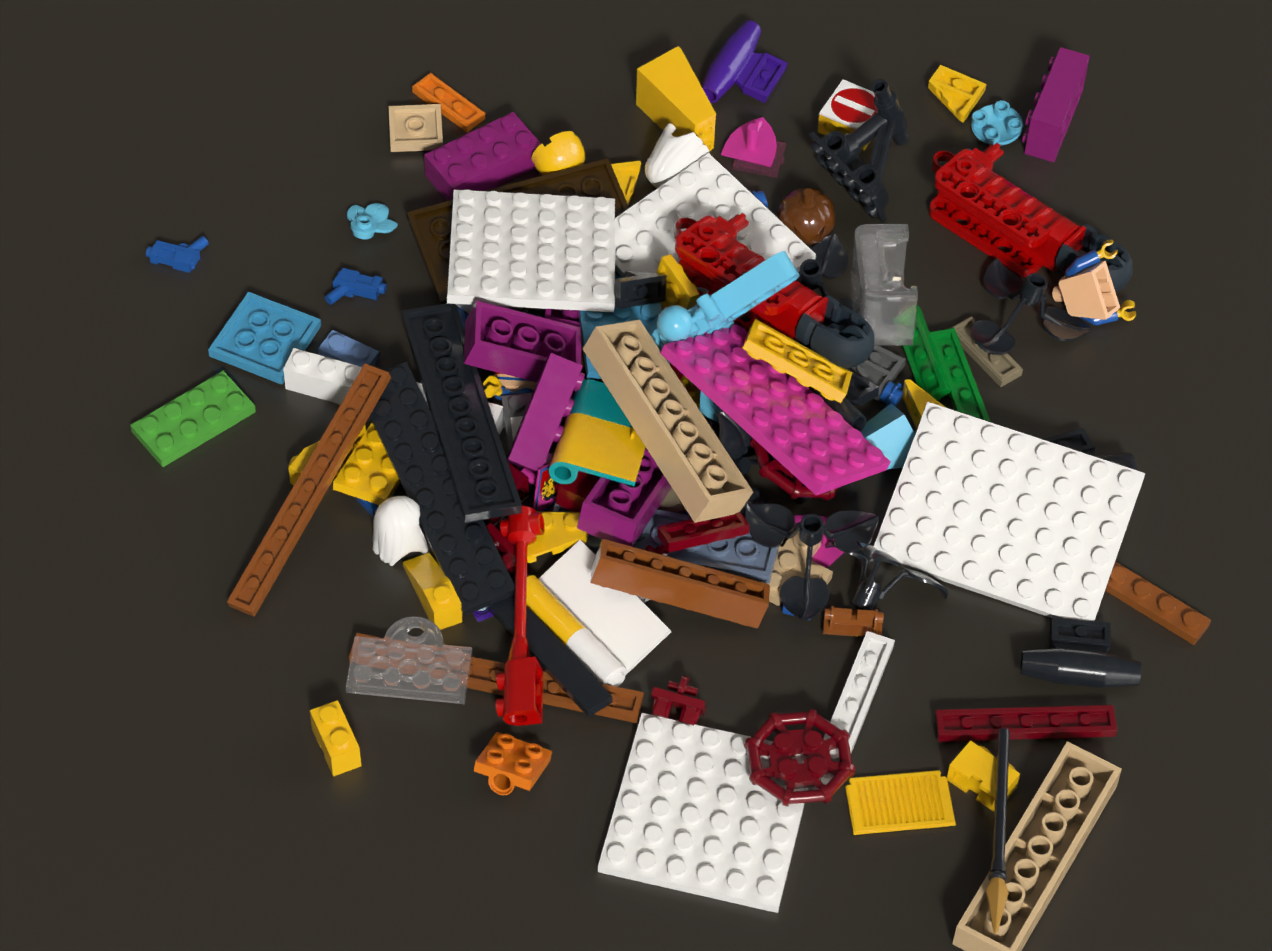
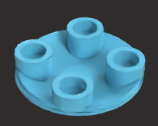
(997, 123)

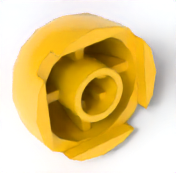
(561, 154)

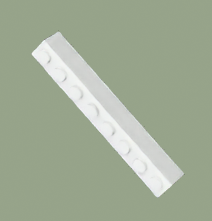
(332, 379)

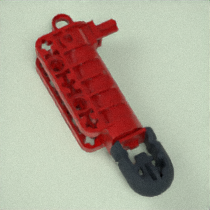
(1012, 219)
(715, 259)

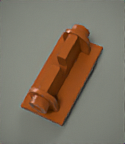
(852, 622)

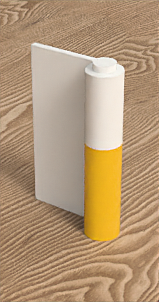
(595, 623)

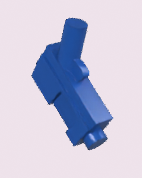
(180, 257)
(353, 283)

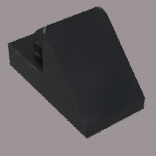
(639, 289)

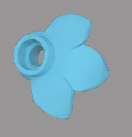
(370, 220)

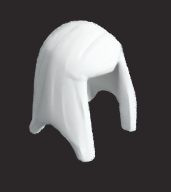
(673, 155)
(397, 529)

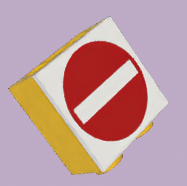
(847, 109)

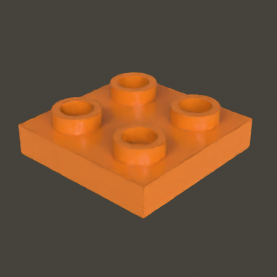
(511, 763)

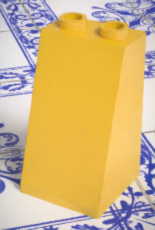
(672, 94)

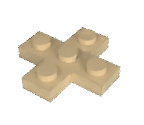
(791, 563)

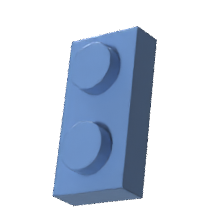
(348, 350)

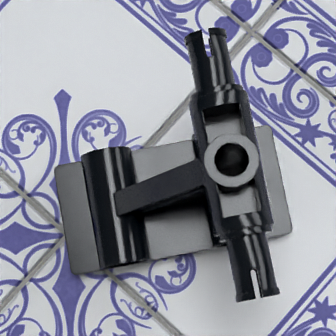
(841, 151)

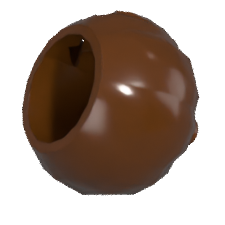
(807, 214)

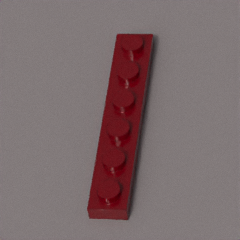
(1026, 723)

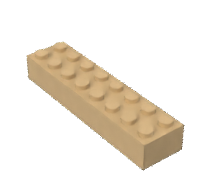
(667, 421)
(1041, 850)

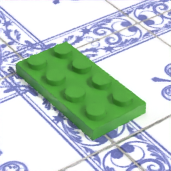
(193, 418)

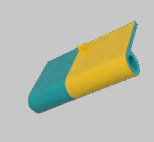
(597, 439)

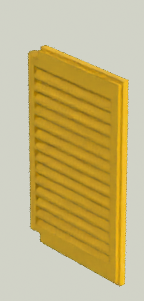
(899, 802)

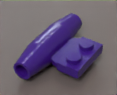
(738, 64)

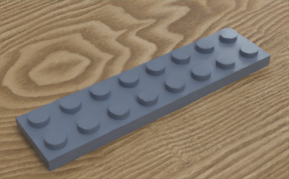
(735, 556)

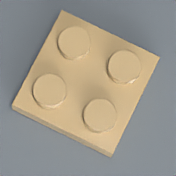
(415, 127)

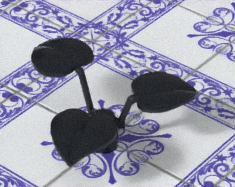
(829, 262)
(1003, 284)
(735, 442)
(773, 522)
(868, 589)

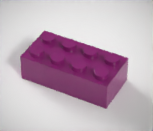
(1055, 104)
(482, 157)
(516, 341)
(544, 413)
(622, 510)

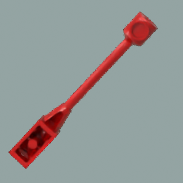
(522, 674)

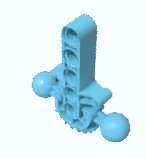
(726, 304)

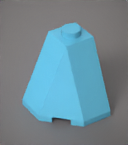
(890, 434)

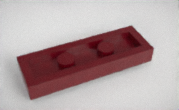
(690, 534)

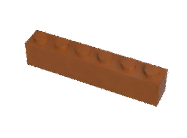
(680, 583)

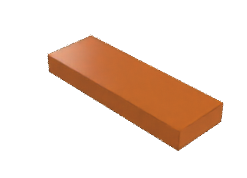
(453, 105)

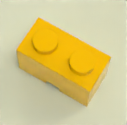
(335, 738)
(976, 770)

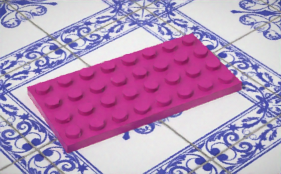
(776, 411)

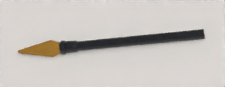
(996, 889)

